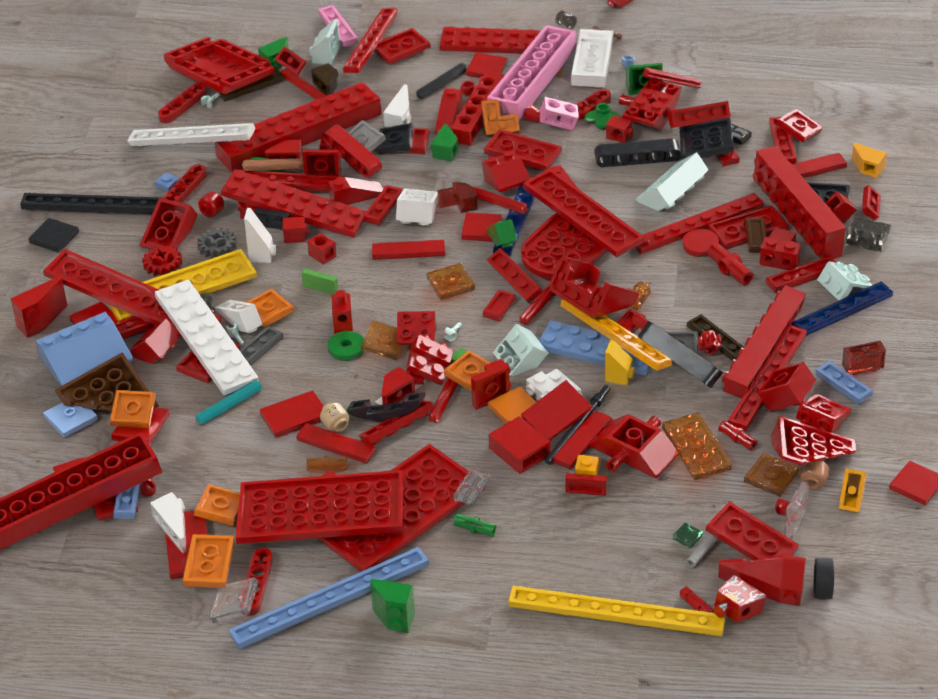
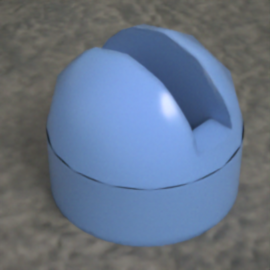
(628, 60)

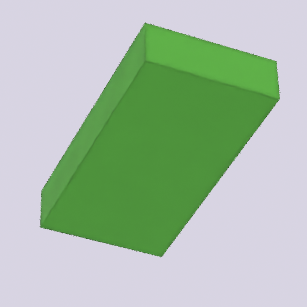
(319, 281)

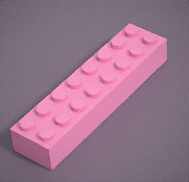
(534, 70)

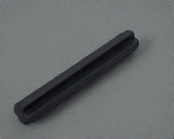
(441, 80)

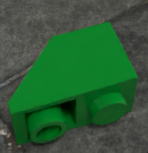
(445, 144)

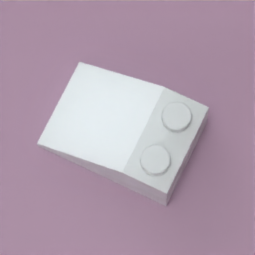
(416, 206)

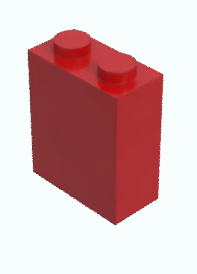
(519, 444)

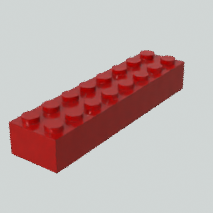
(799, 203)

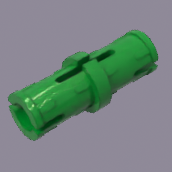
(486, 528)

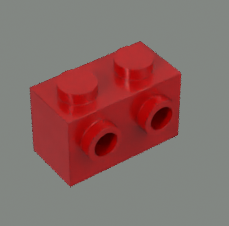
(779, 253)

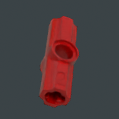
(730, 264)

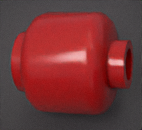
(211, 204)

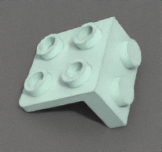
(841, 278)

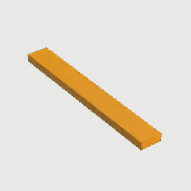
(622, 337)

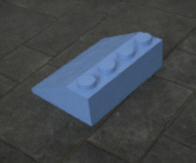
(81, 348)

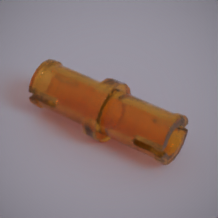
(326, 463)

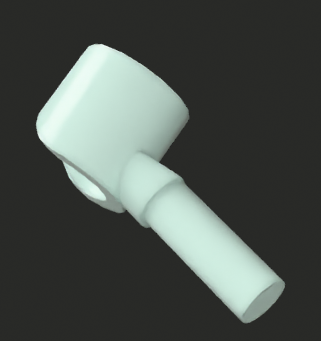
(208, 100)
(233, 332)
(451, 333)

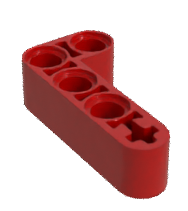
(351, 151)

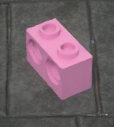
(559, 113)

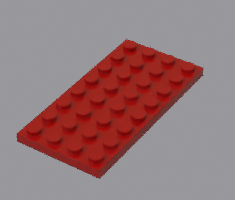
(427, 499)
(320, 507)

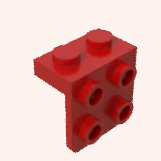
(414, 323)

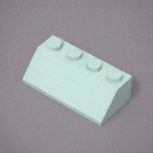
(674, 183)

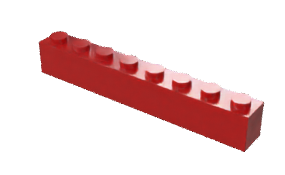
(764, 339)

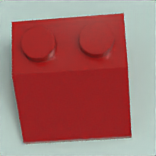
(322, 162)
(505, 171)
(155, 342)

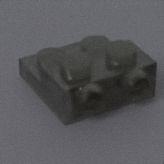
(867, 234)

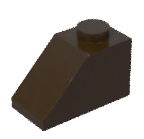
(325, 78)

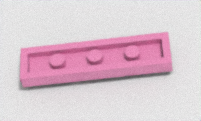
(347, 36)

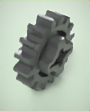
(216, 243)

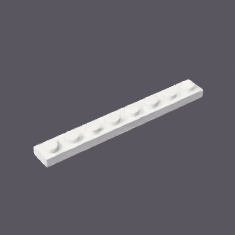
(191, 134)

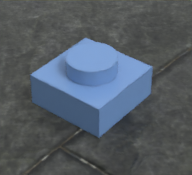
(166, 182)

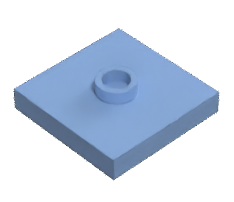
(69, 418)

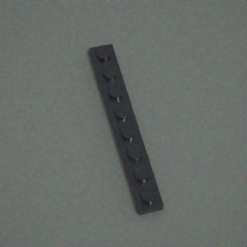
(89, 203)

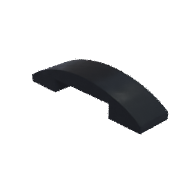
(365, 410)

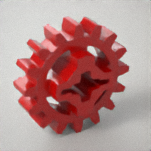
(162, 260)

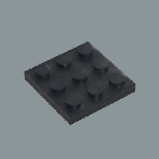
(707, 138)

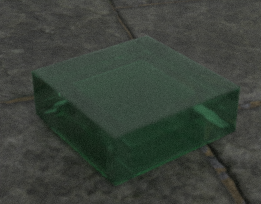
(687, 535)

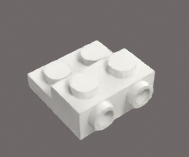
(542, 383)

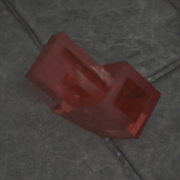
(459, 194)

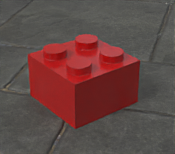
(787, 386)

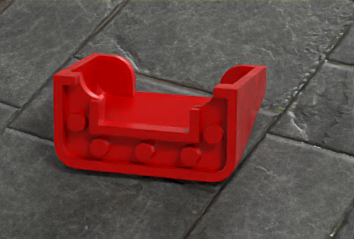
(577, 284)

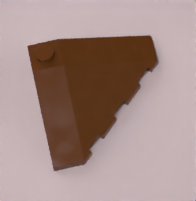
(99, 385)

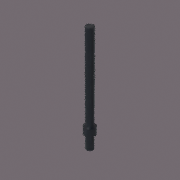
(596, 401)

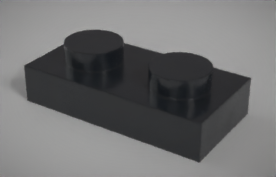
(271, 218)

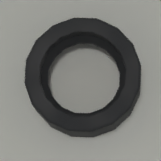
(823, 578)

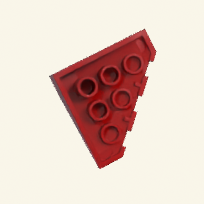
(807, 444)

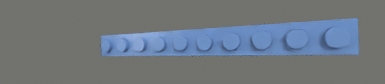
(326, 598)

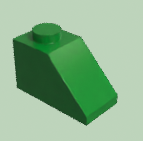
(272, 49)
(502, 233)

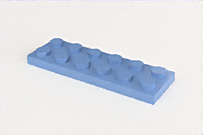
(581, 345)

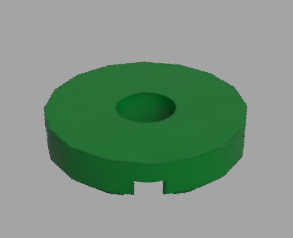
(343, 338)

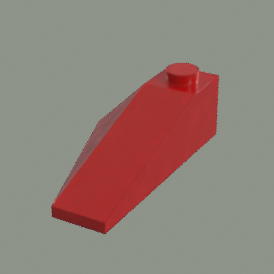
(776, 578)

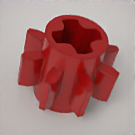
(709, 342)

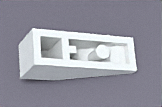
(398, 110)
(258, 239)
(241, 313)
(170, 516)

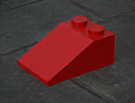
(168, 224)
(39, 306)

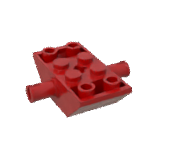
(651, 104)
(636, 444)

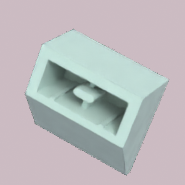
(520, 350)

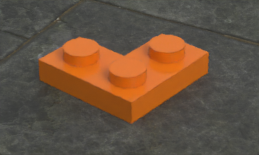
(494, 121)

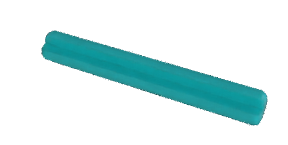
(228, 402)

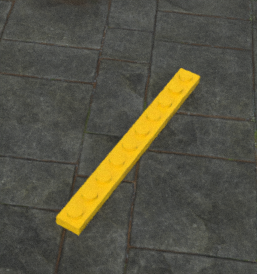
(616, 611)

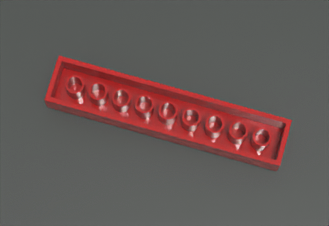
(303, 123)
(76, 488)

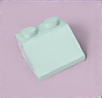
(326, 44)

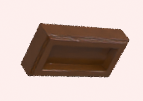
(755, 233)

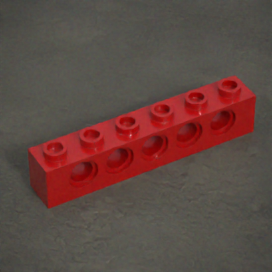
(470, 119)

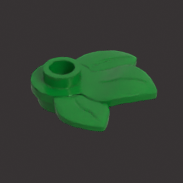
(600, 115)

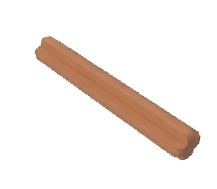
(272, 164)

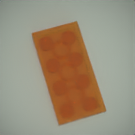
(696, 446)

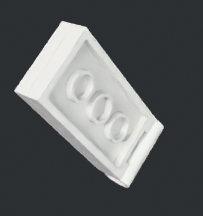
(592, 58)

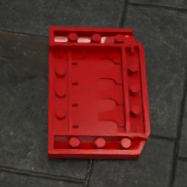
(218, 64)

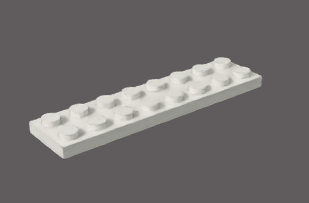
(206, 337)

